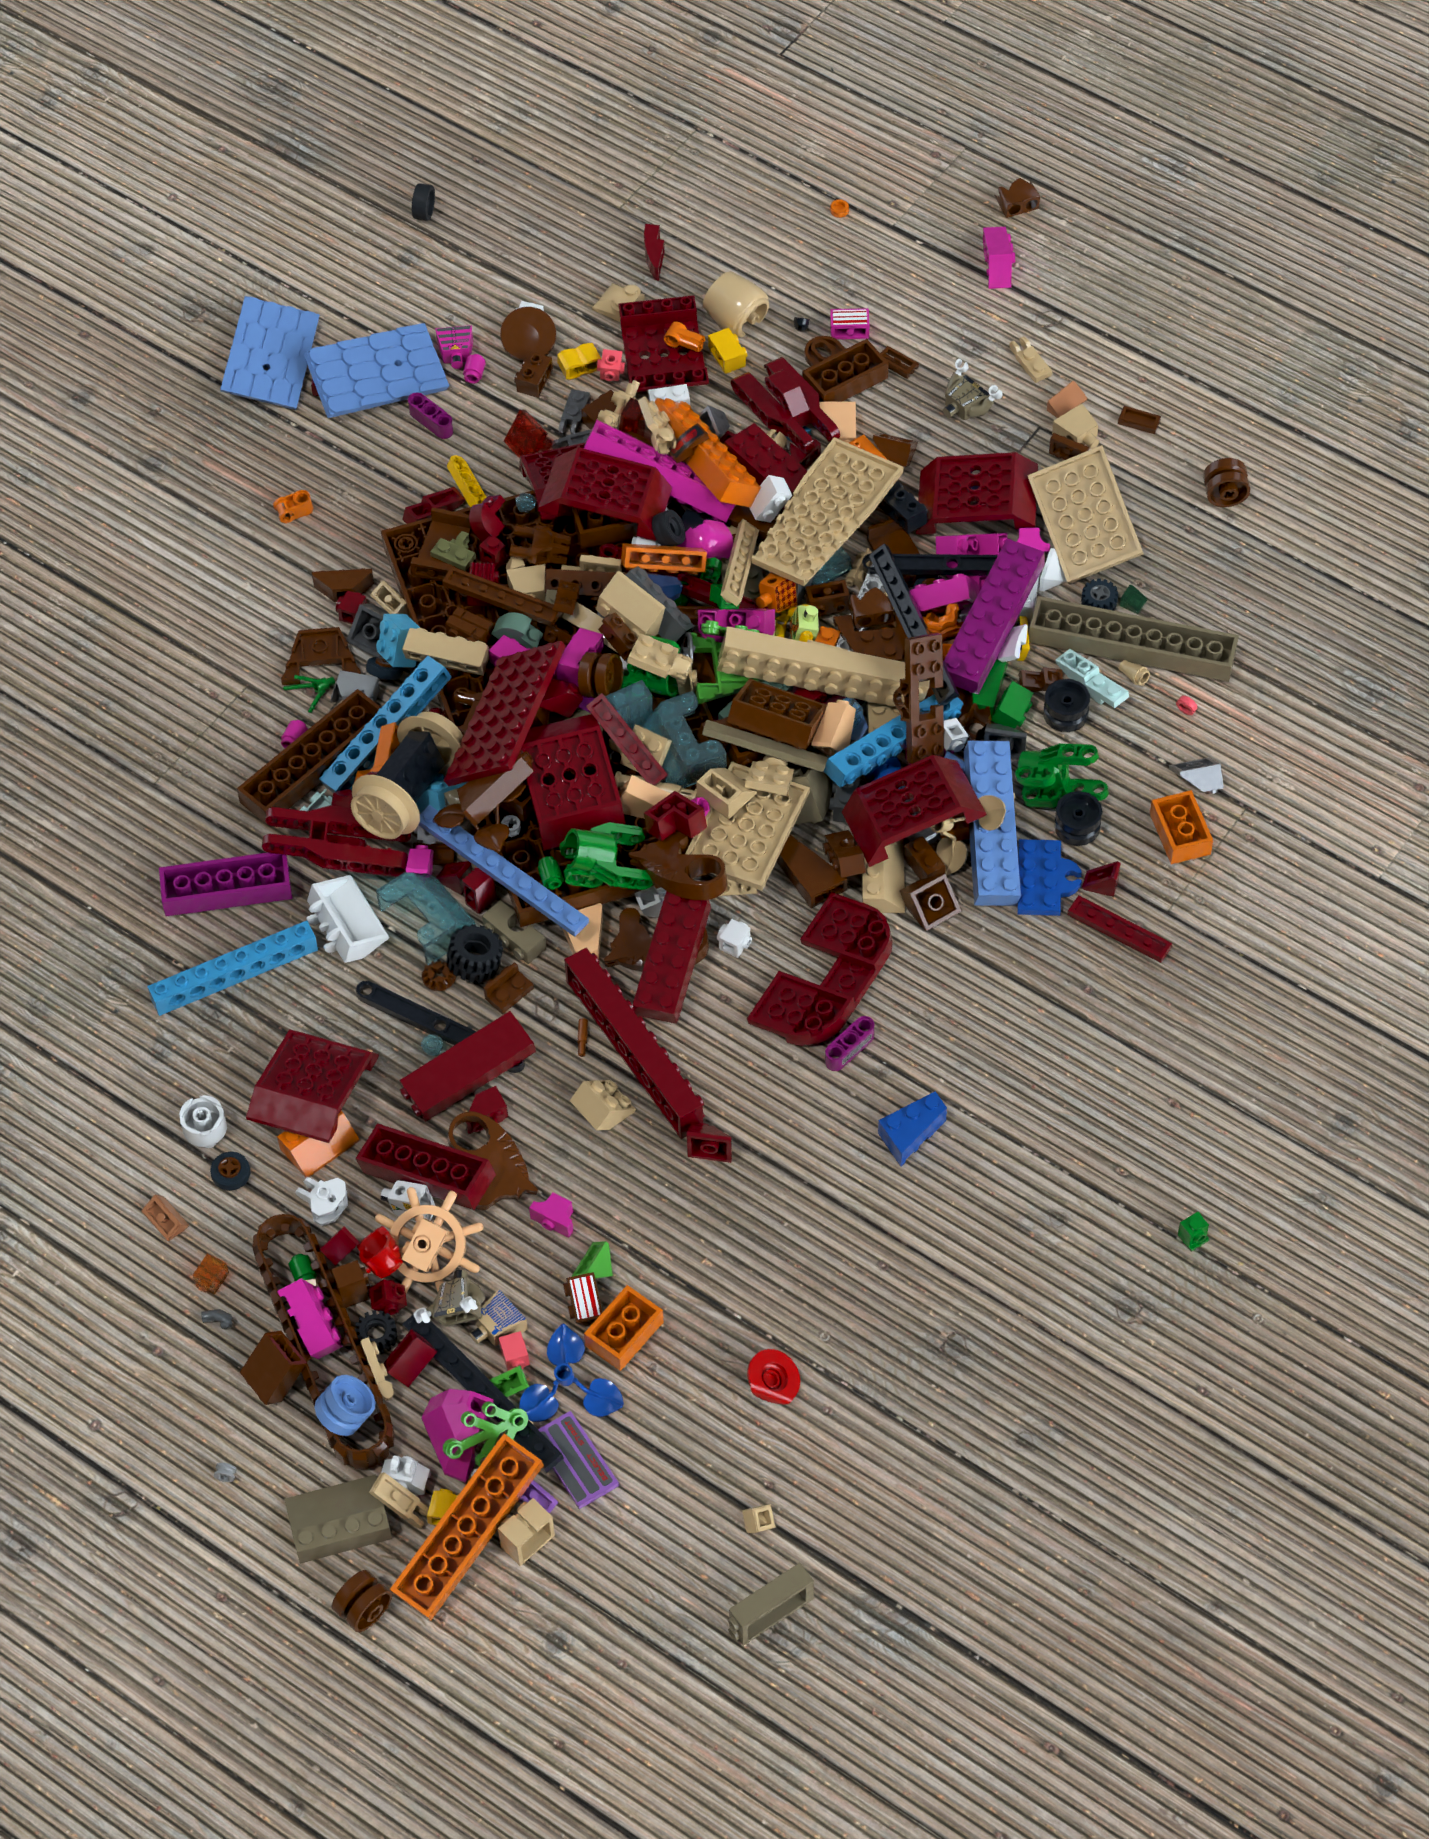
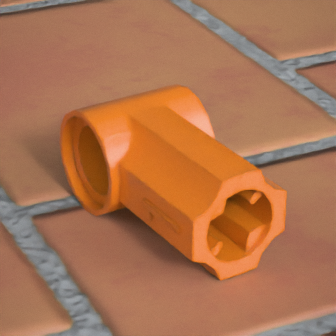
(679, 335)

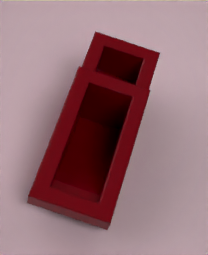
(654, 249)
(446, 499)

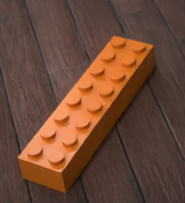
(711, 459)
(467, 1527)

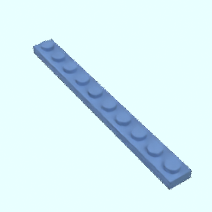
(506, 874)

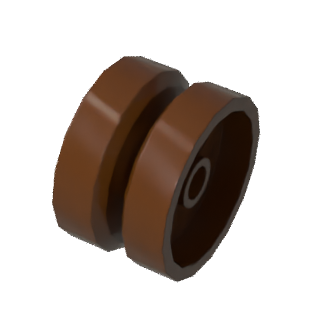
(1226, 482)
(599, 674)
(361, 1601)

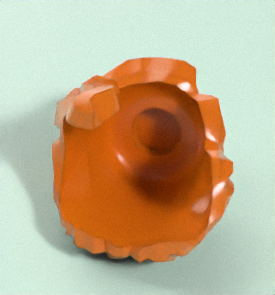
(945, 625)

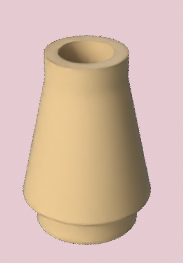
(1136, 673)

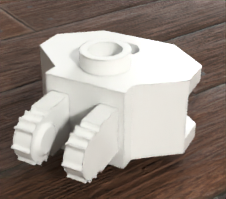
(325, 1199)
(407, 1473)

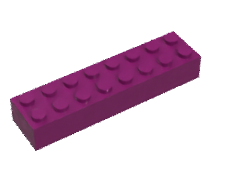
(993, 614)

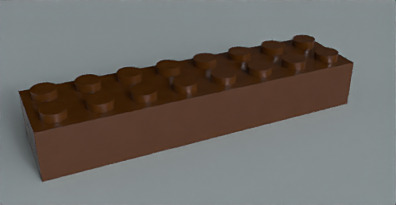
(302, 763)

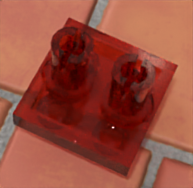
(526, 435)

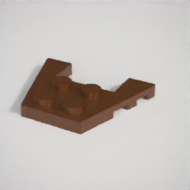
(882, 643)
(318, 648)

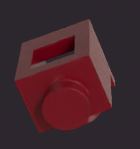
(493, 547)

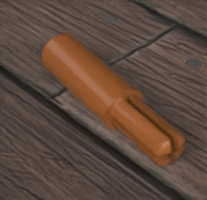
(582, 1036)

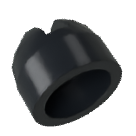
(801, 322)

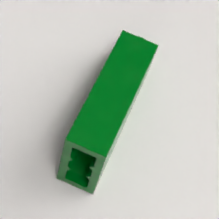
(991, 689)

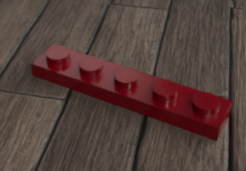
(626, 740)
(1119, 929)

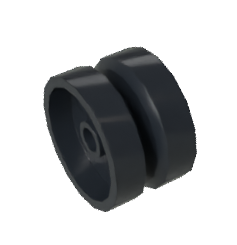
(1066, 705)
(1078, 818)

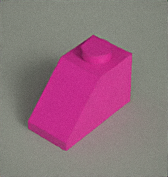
(420, 860)

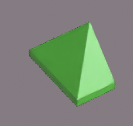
(596, 1260)
(511, 1381)

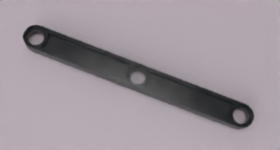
(937, 564)
(417, 1015)

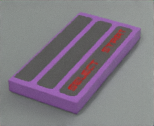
(583, 1468)

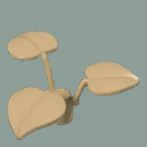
(954, 852)

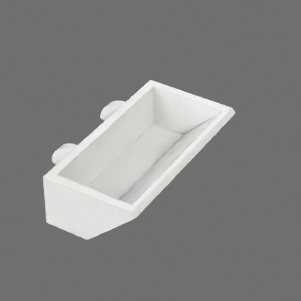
(345, 918)

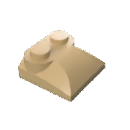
(615, 294)

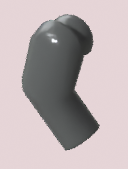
(218, 1315)

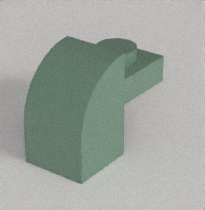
(519, 628)

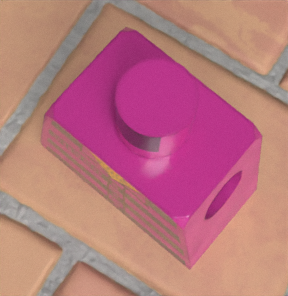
(455, 344)

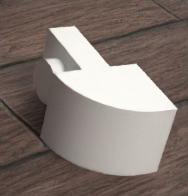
(651, 901)

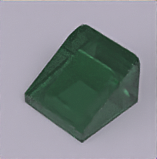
(1133, 599)

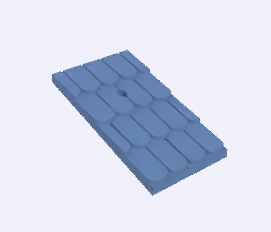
(271, 339)
(376, 370)

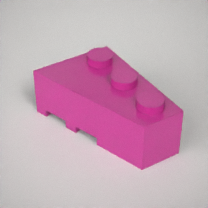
(999, 256)
(943, 592)
(581, 642)
(312, 1318)

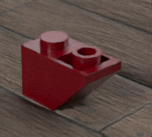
(489, 1104)

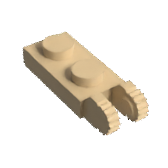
(1030, 360)
(379, 1371)
(398, 1499)

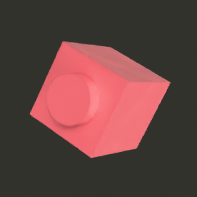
(514, 1350)

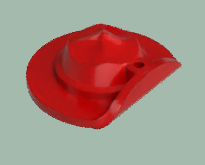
(773, 1376)

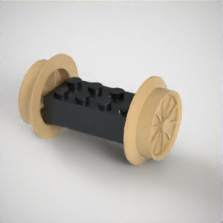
(388, 800)

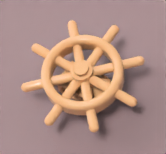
(428, 1239)

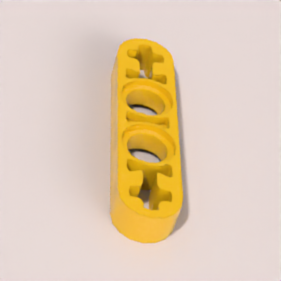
(459, 470)

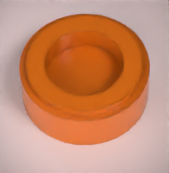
(839, 208)

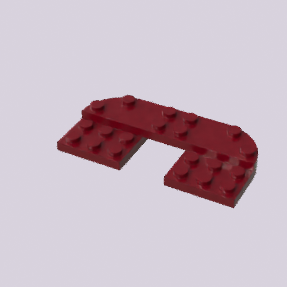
(815, 1012)

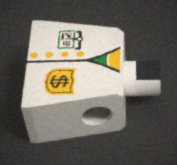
(399, 1199)

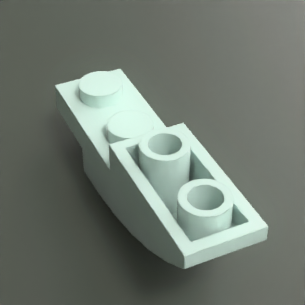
(1099, 686)

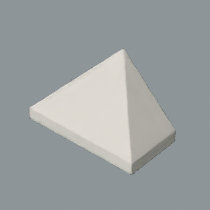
(1052, 573)

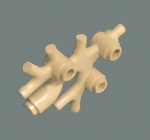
(620, 399)

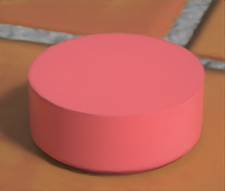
(1186, 705)

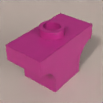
(1032, 538)
(553, 1214)

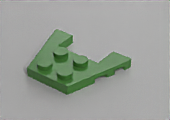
(725, 683)

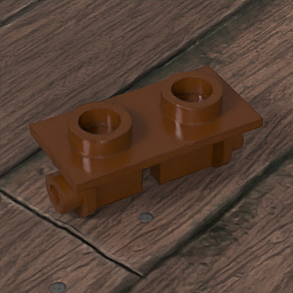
(557, 633)

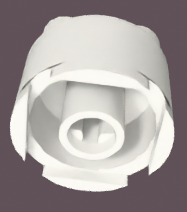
(203, 1121)

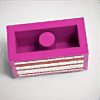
(849, 323)

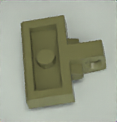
(455, 551)

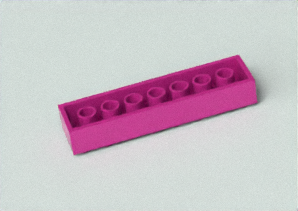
(684, 482)

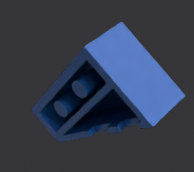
(912, 1125)

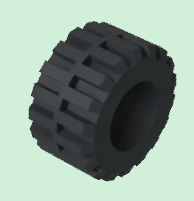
(474, 940)

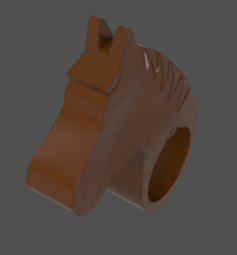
(675, 870)
(633, 943)
(510, 1168)

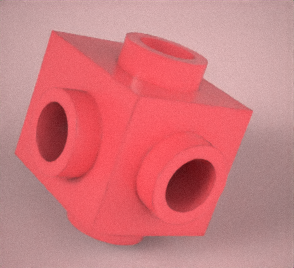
(611, 365)

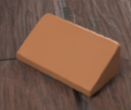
(1066, 400)
(164, 1217)

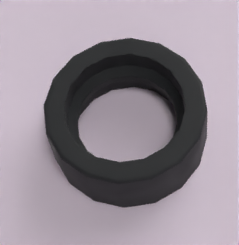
(423, 201)

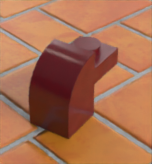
(483, 517)

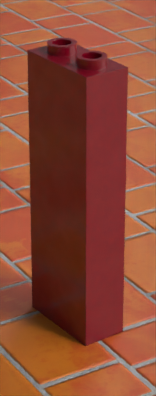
(467, 1066)

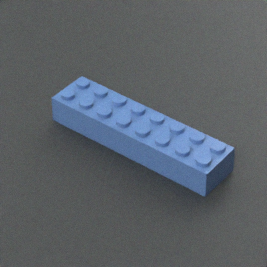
(994, 851)

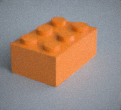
(1181, 827)
(623, 1328)

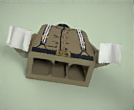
(966, 397)
(455, 1303)

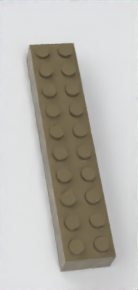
(1133, 638)

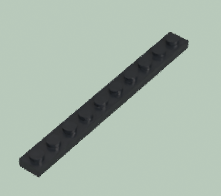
(907, 611)
(472, 1379)

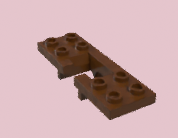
(924, 728)

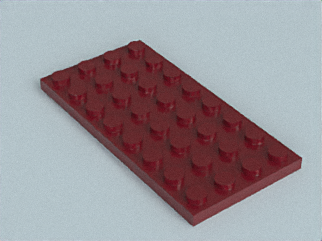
(504, 713)

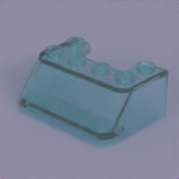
(685, 758)
(436, 905)

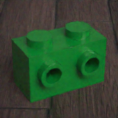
(1012, 706)

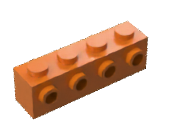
(663, 558)

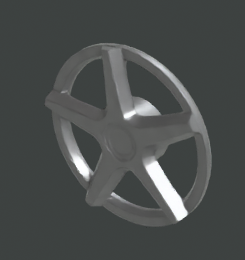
(688, 651)

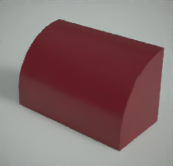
(409, 1358)

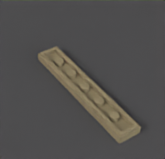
(764, 746)

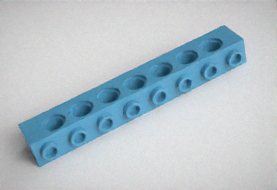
(405, 702)
(879, 745)
(232, 968)

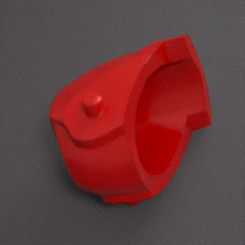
(380, 1253)

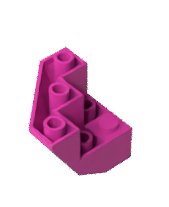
(970, 545)
(753, 618)
(444, 1422)

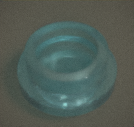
(432, 1045)

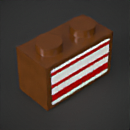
(583, 1296)

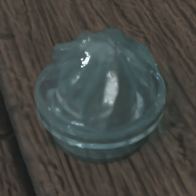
(525, 502)

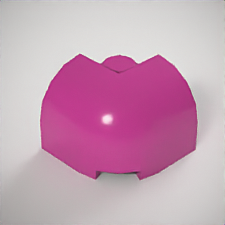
(712, 537)

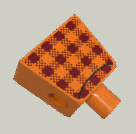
(776, 593)

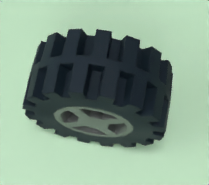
(1100, 589)

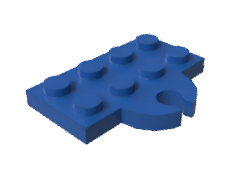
(1044, 877)

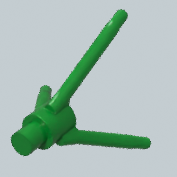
(319, 686)

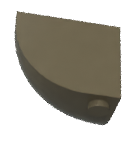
(820, 791)

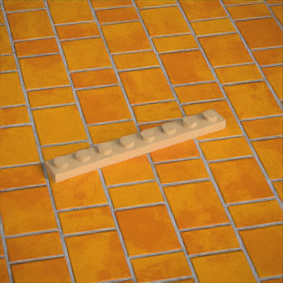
(739, 563)

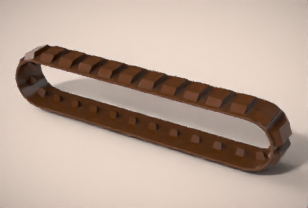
(289, 1224)

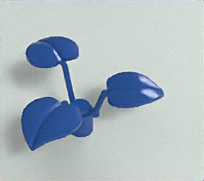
(566, 1348)

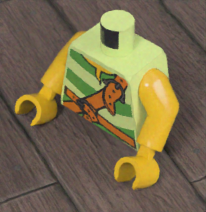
(802, 622)

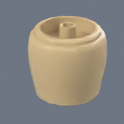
(734, 302)

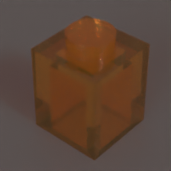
(210, 1274)

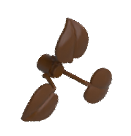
(491, 835)

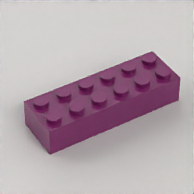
(225, 883)

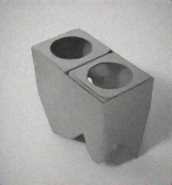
(349, 682)

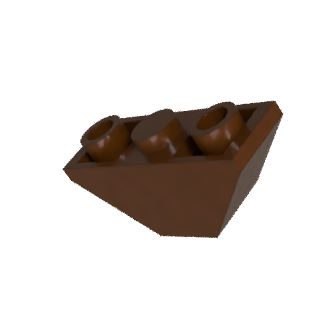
(337, 582)

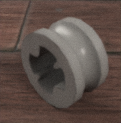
(511, 819)
(225, 1472)

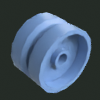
(344, 1405)

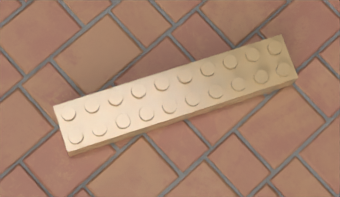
(812, 666)

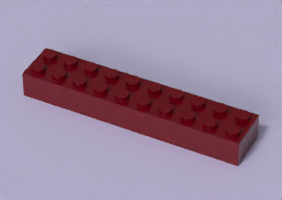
(633, 1041)

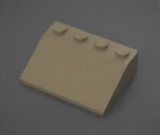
(337, 1519)

